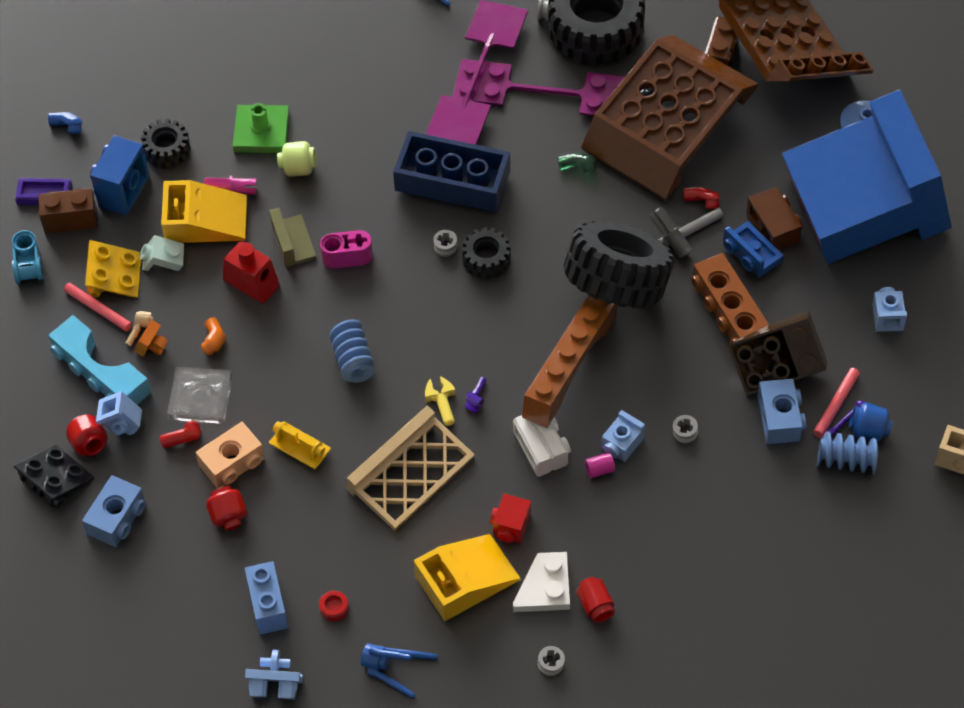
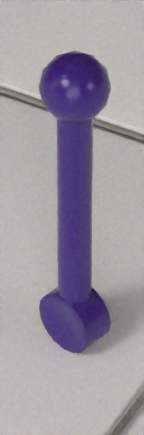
(832, 431)

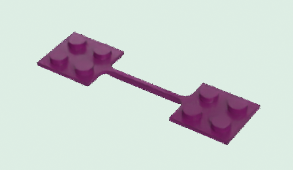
(495, 82)
(461, 117)

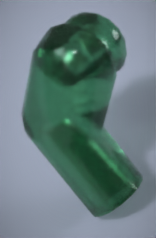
(577, 159)

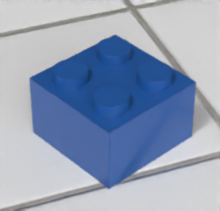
(119, 175)

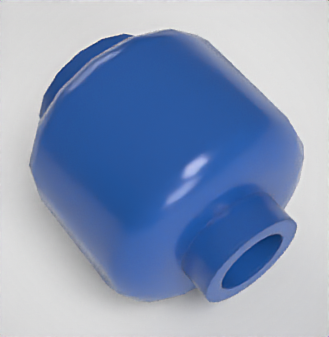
(870, 422)

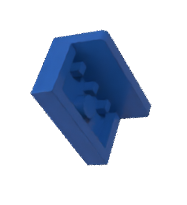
(751, 249)

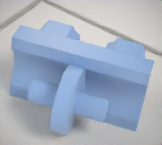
(287, 680)

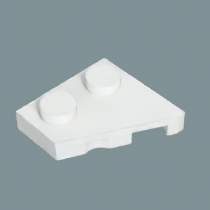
(545, 585)

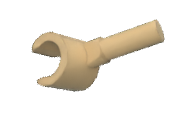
(141, 320)

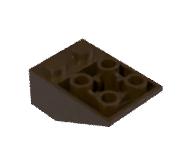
(779, 352)

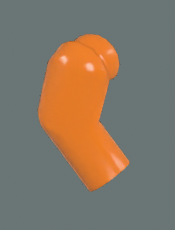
(215, 338)

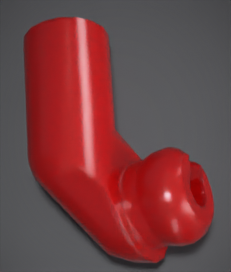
(702, 193)
(190, 433)

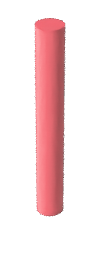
(98, 307)
(836, 402)

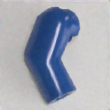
(65, 118)

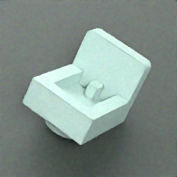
(162, 253)

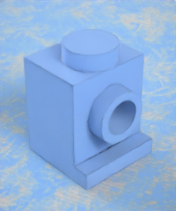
(889, 310)
(122, 418)
(623, 436)

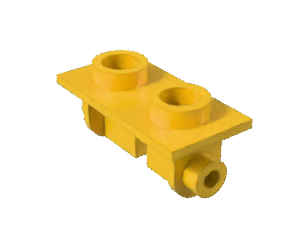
(298, 444)

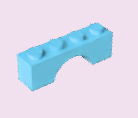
(75, 345)

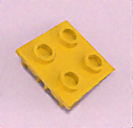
(112, 270)

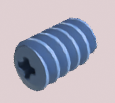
(352, 351)
(848, 452)

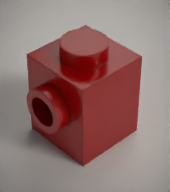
(511, 518)

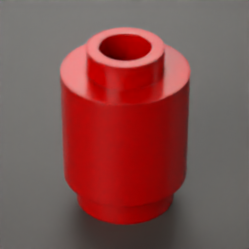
(595, 599)

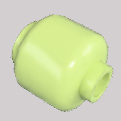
(297, 159)

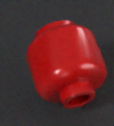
(86, 435)
(226, 508)

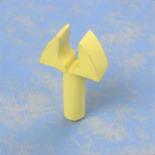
(441, 399)

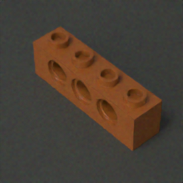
(719, 273)

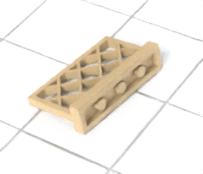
(393, 450)

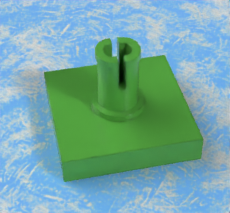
(260, 128)

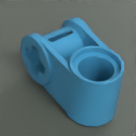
(26, 261)

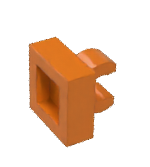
(151, 340)

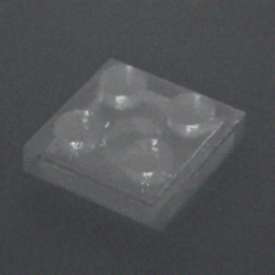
(199, 395)

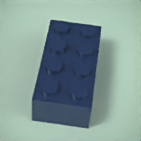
(452, 171)

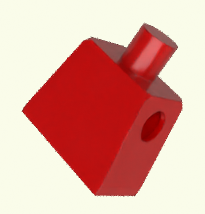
(250, 272)

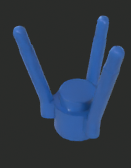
(378, 658)

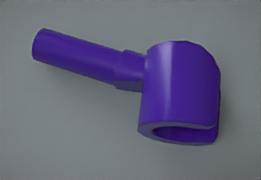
(473, 400)

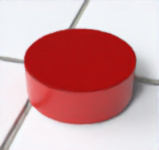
(334, 606)

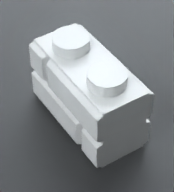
(542, 445)

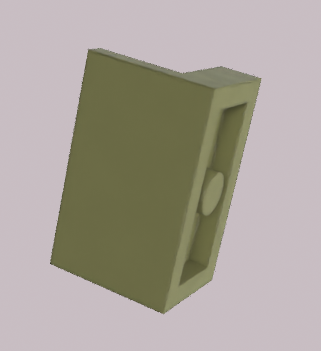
(292, 238)

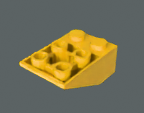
(202, 213)
(464, 574)

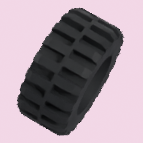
(592, 40)
(618, 264)

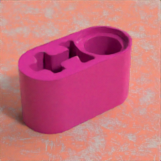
(351, 248)

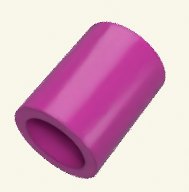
(599, 465)

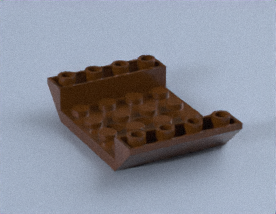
(790, 40)
(656, 142)

